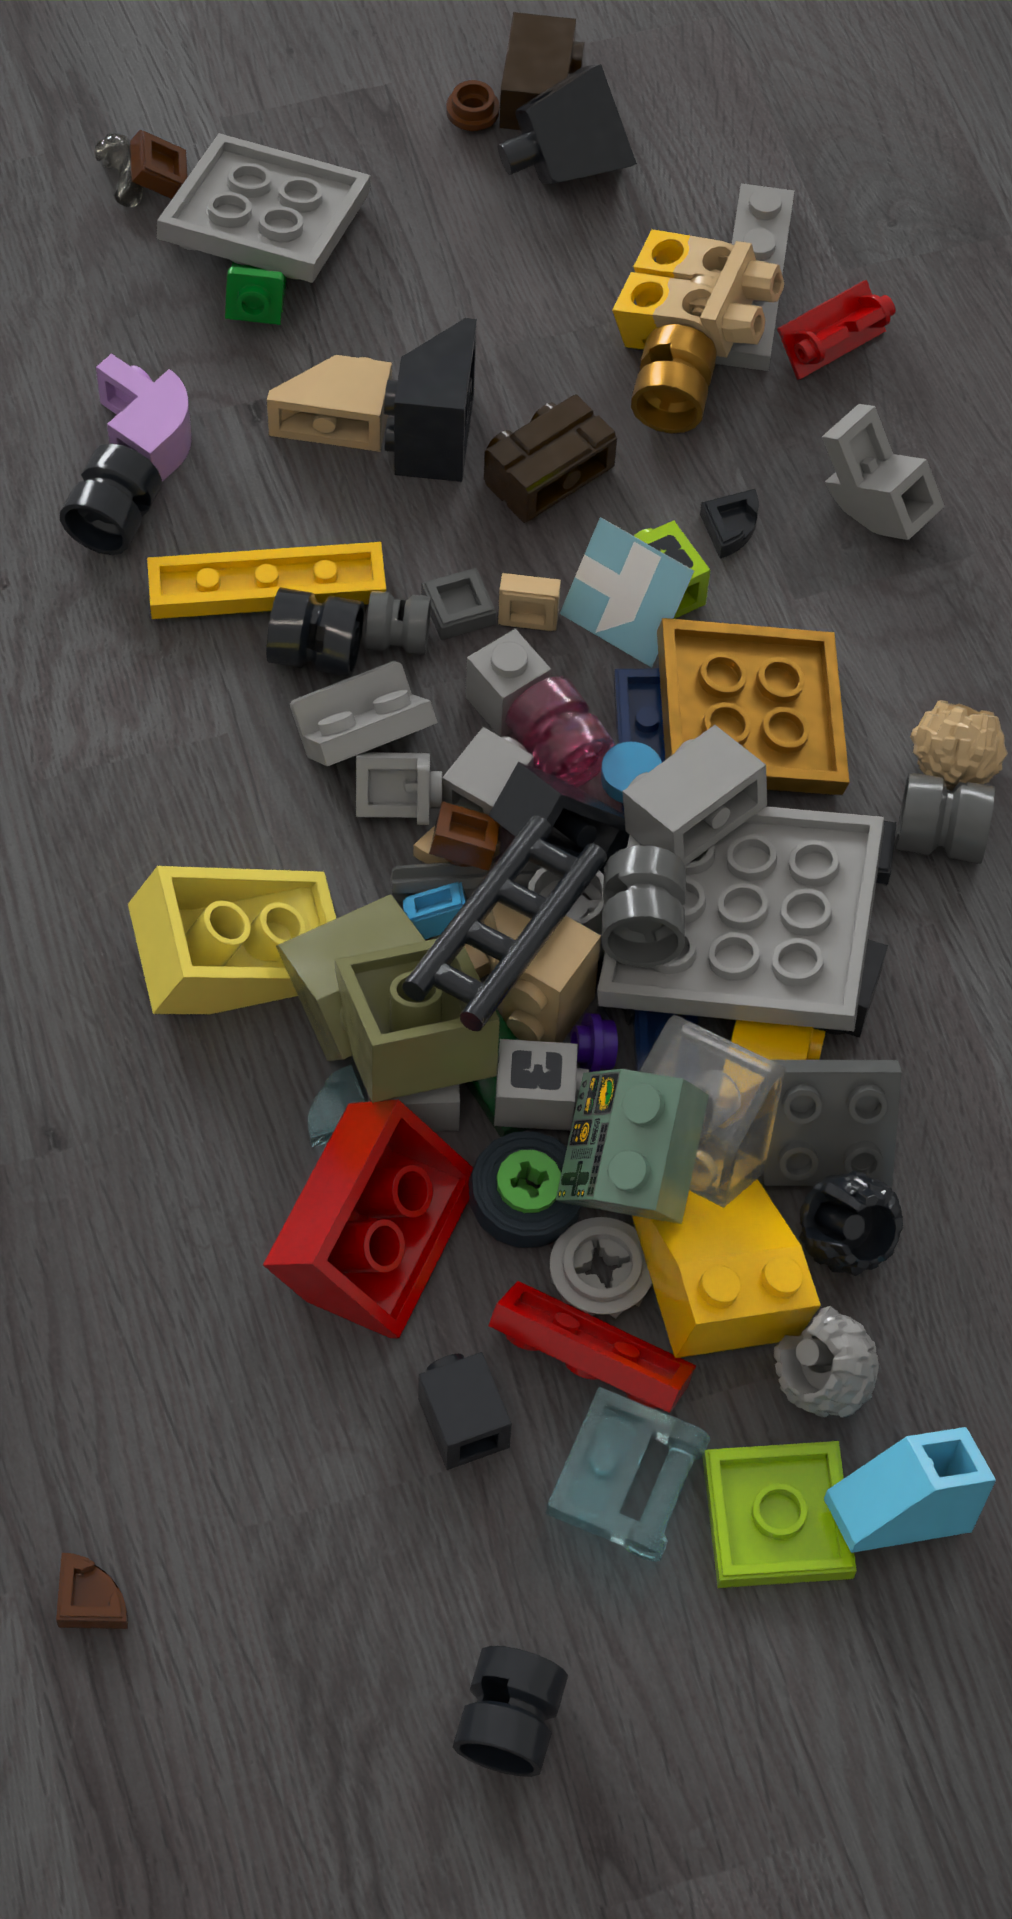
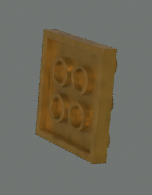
(762, 688)

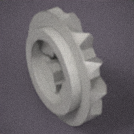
(618, 1246)

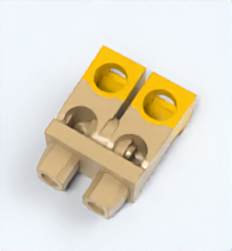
(697, 286)

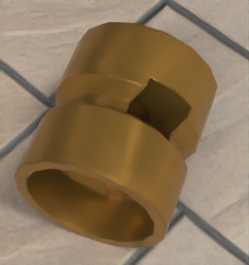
(674, 378)

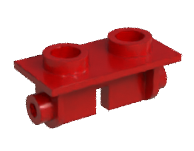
(835, 328)

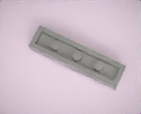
(764, 221)

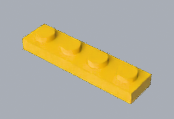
(251, 578)

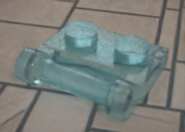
(606, 1465)

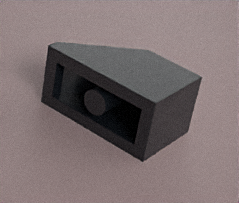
(572, 813)

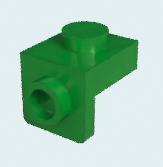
(254, 294)

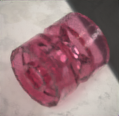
(559, 731)

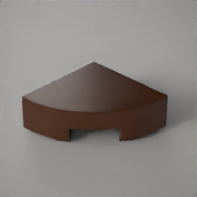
(88, 1596)

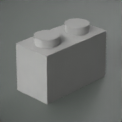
(696, 795)

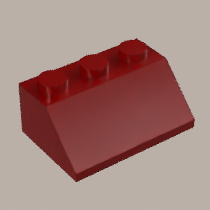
(373, 1217)

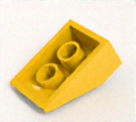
(728, 1274)

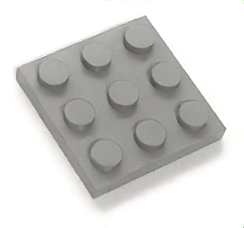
(264, 207)

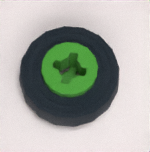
(511, 1207)

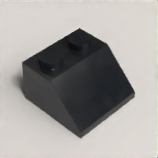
(433, 405)

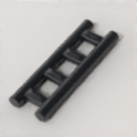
(513, 954)

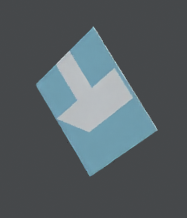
(625, 591)

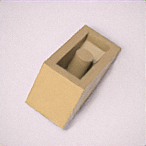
(333, 403)

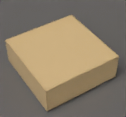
(529, 602)

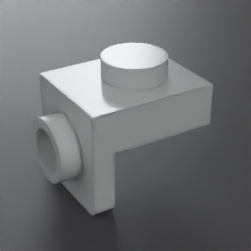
(397, 785)

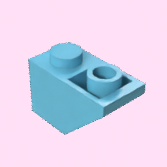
(913, 1492)

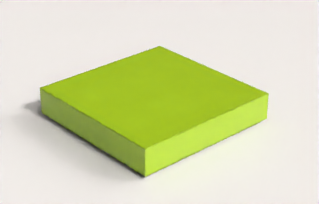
(773, 1514)

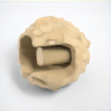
(959, 744)

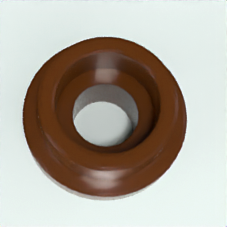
(472, 106)

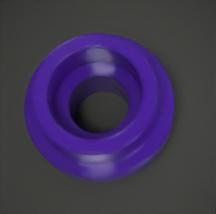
(596, 1043)

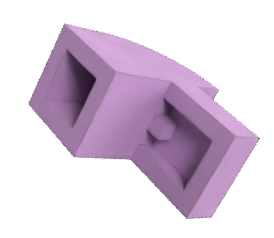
(148, 413)

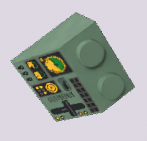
(633, 1144)

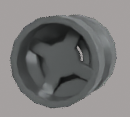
(398, 622)

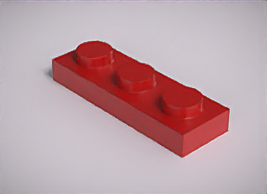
(591, 1347)

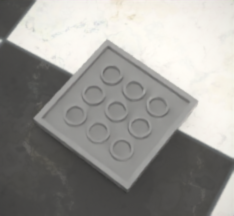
(769, 925)

